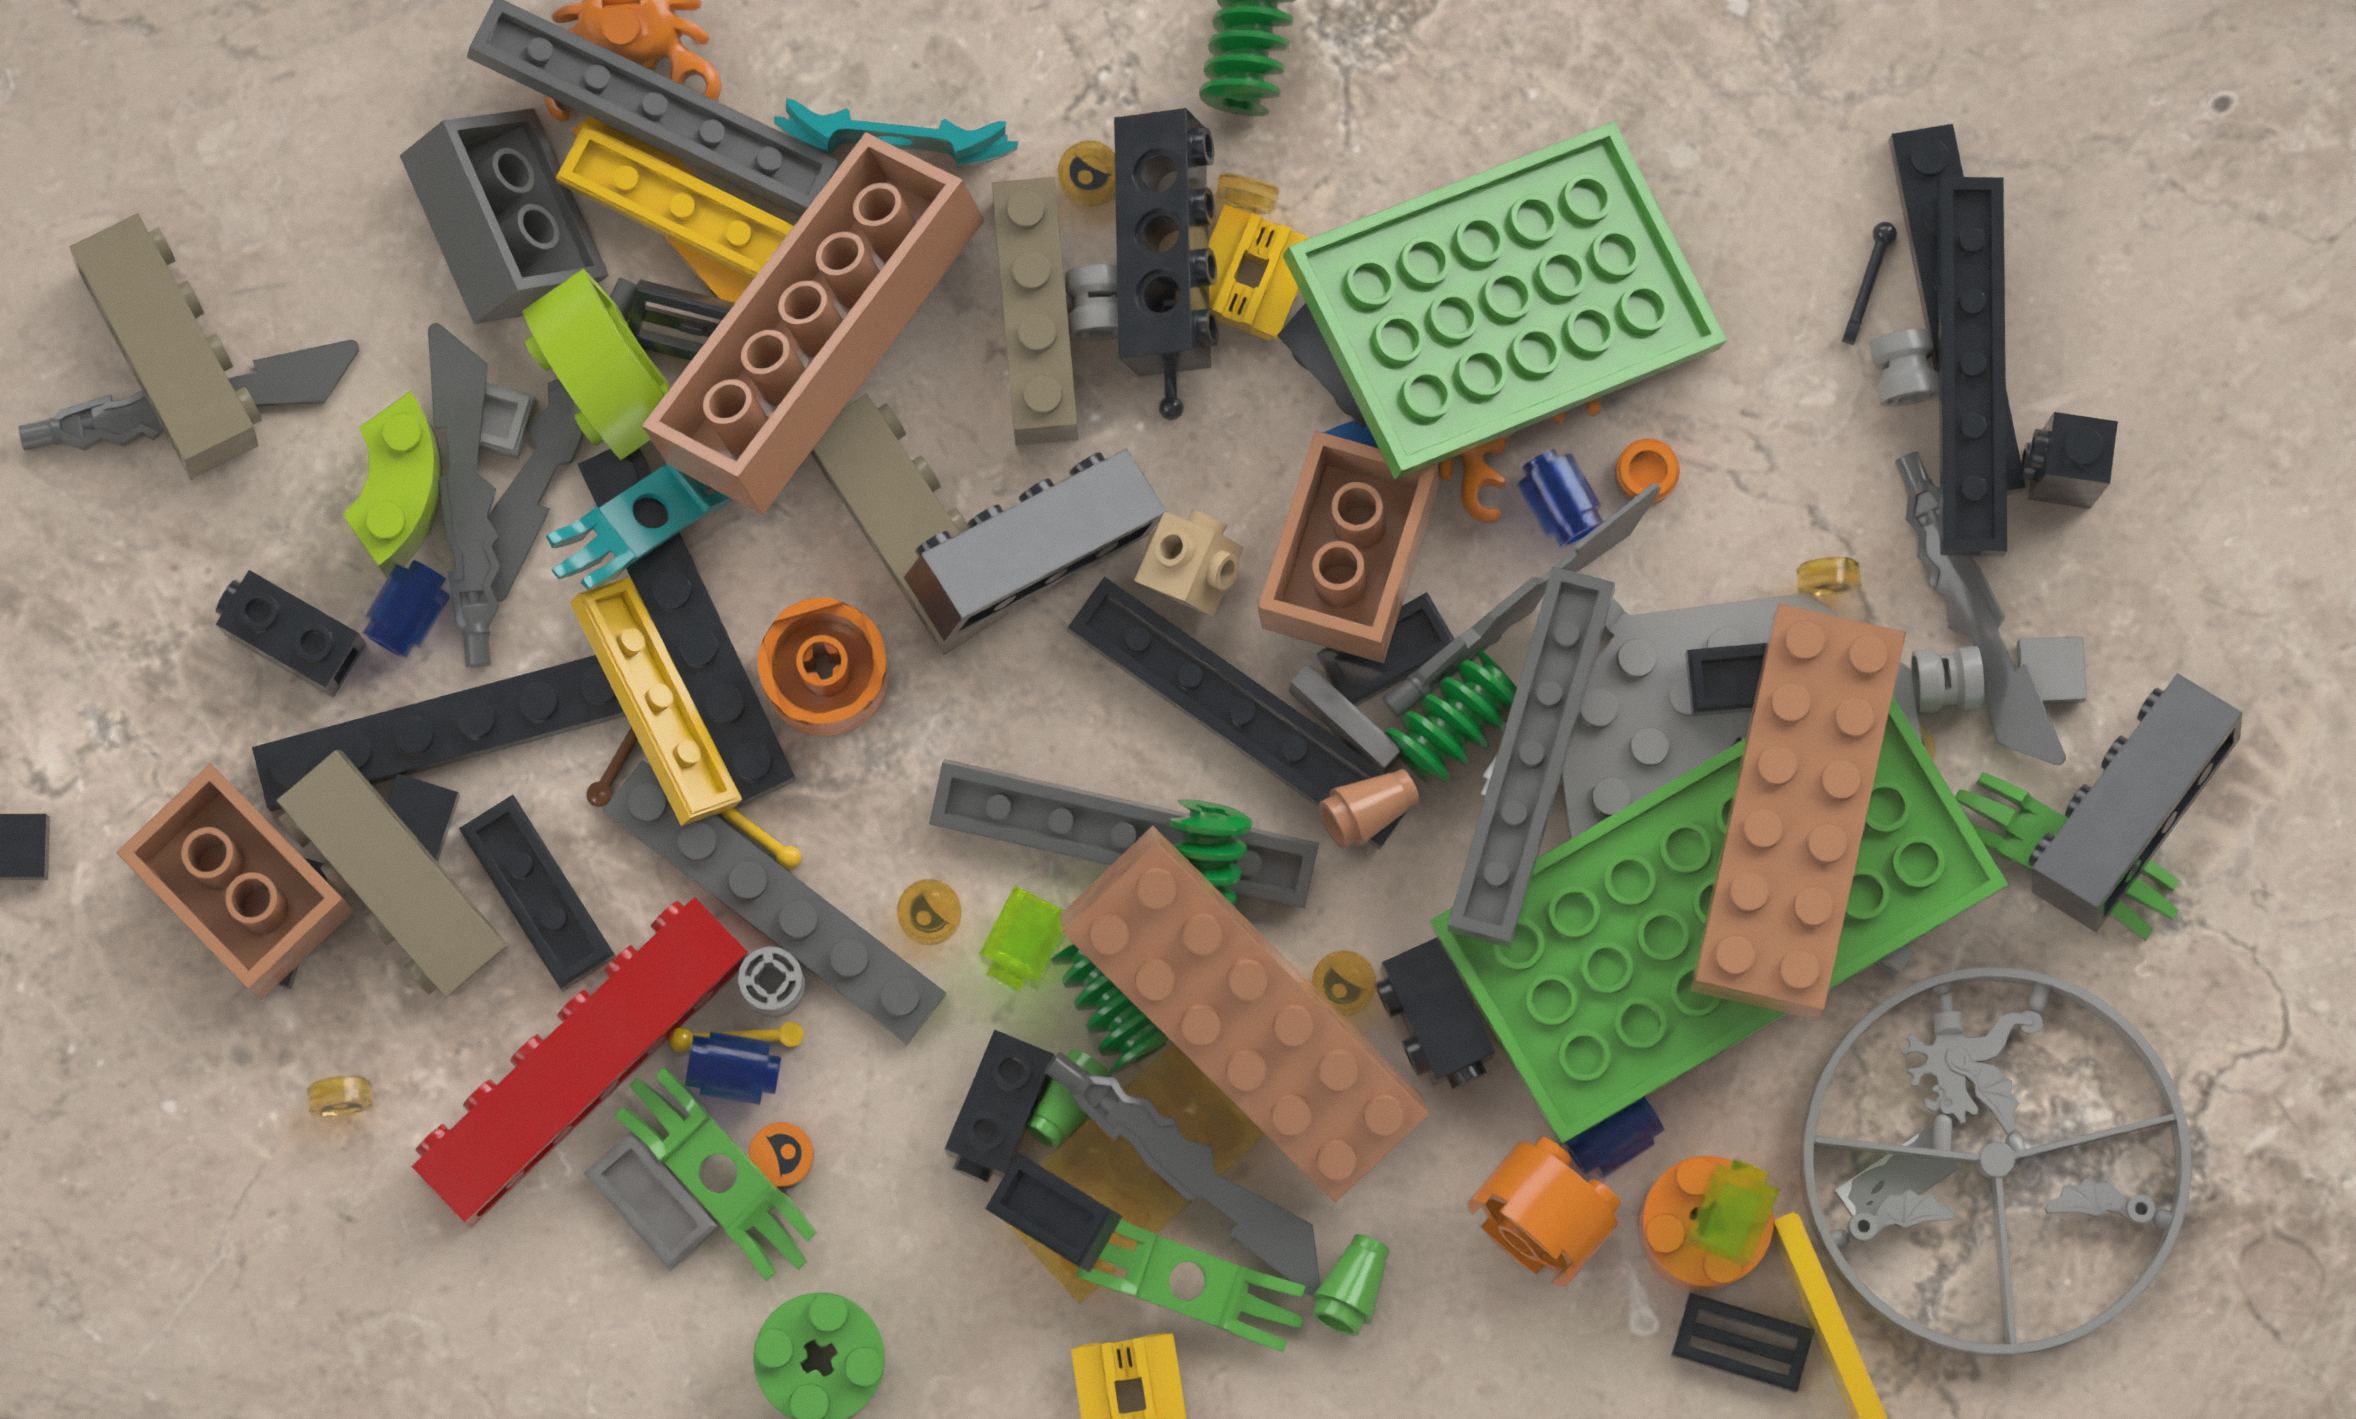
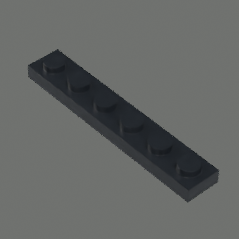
(1918, 163)
(1972, 366)
(695, 637)
(1220, 697)
(447, 727)

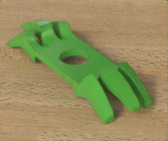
(2036, 820)
(685, 1152)
(1223, 1290)

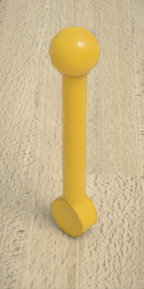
(787, 856)
(789, 1035)

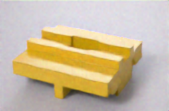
(1270, 303)
(1152, 1361)

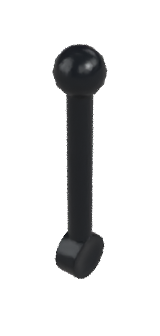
(1883, 235)
(1170, 406)

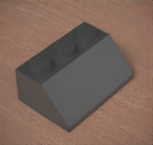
(500, 211)

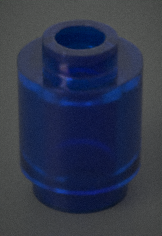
(1560, 497)
(406, 608)
(732, 1067)
(1616, 1140)

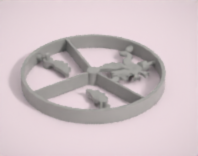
(1952, 1062)

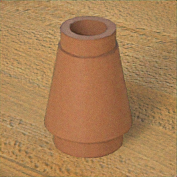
(1366, 807)

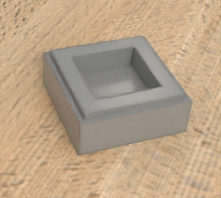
(505, 420)
(2056, 667)

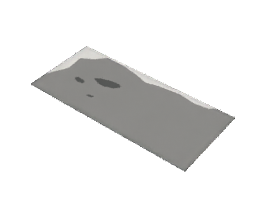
(1895, 1176)

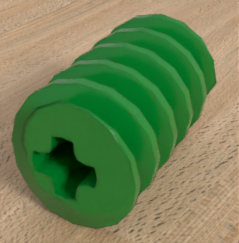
(1243, 56)
(1455, 720)
(1212, 842)
(1130, 1029)

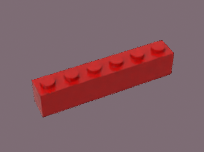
(581, 1061)

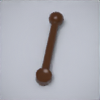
(599, 792)

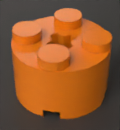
(789, 652)
(1545, 1210)
(1665, 1222)

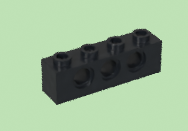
(1145, 152)

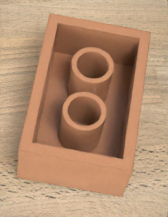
(1347, 549)
(235, 881)

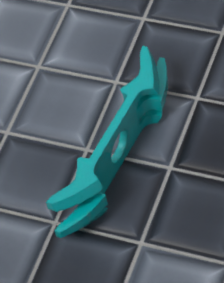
(837, 128)
(623, 535)

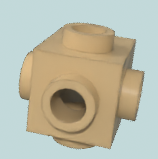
(1190, 561)

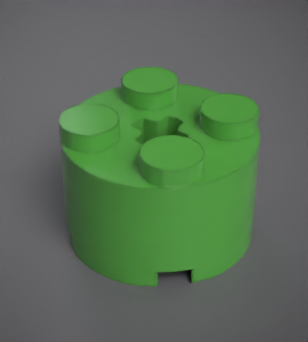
(828, 1322)

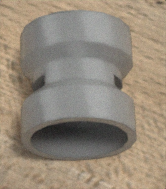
(1093, 302)
(1906, 371)
(1948, 679)
(775, 992)

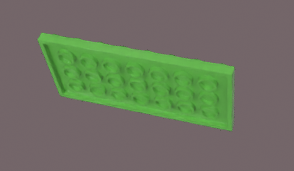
(1614, 922)

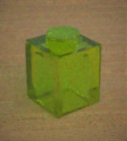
(1022, 941)
(1733, 1212)

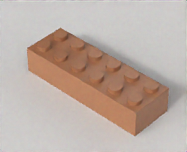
(813, 323)
(1798, 811)
(1243, 1014)

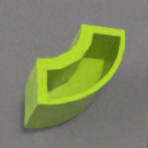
(597, 362)
(401, 484)

